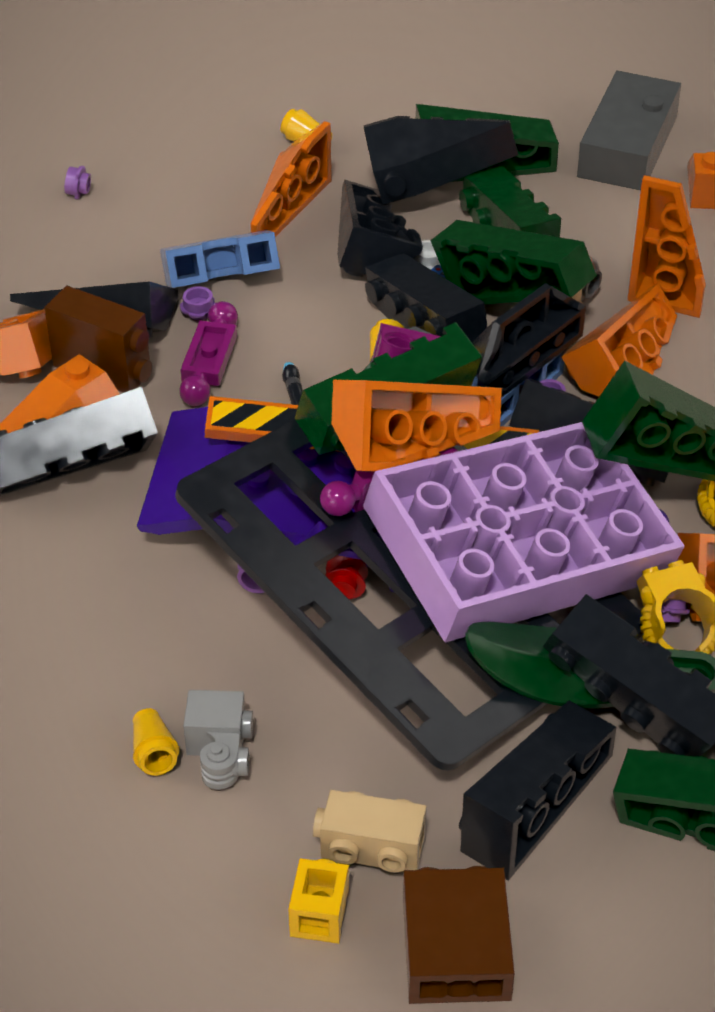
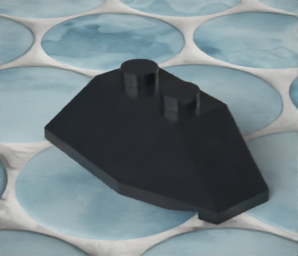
(527, 338)

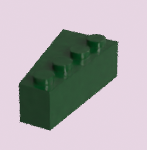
(533, 137)
(498, 200)
(510, 263)
(442, 361)
(652, 425)
(667, 795)

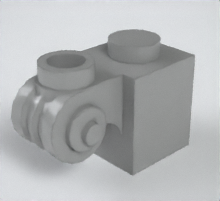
(216, 732)

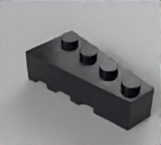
(552, 408)
(636, 679)
(533, 787)

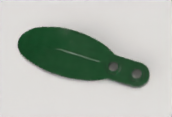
(520, 662)

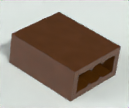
(102, 333)
(457, 935)

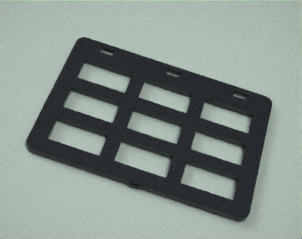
(348, 637)

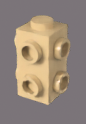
(371, 831)

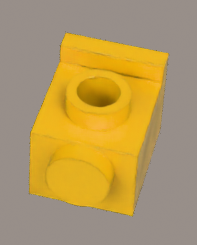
(318, 900)

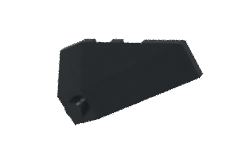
(427, 153)
(371, 230)
(147, 297)

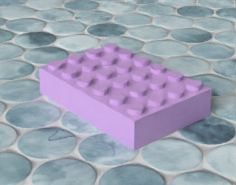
(517, 528)

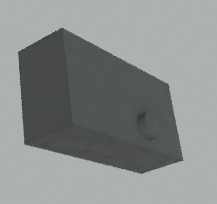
(628, 130)

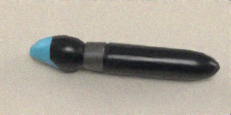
(291, 378)

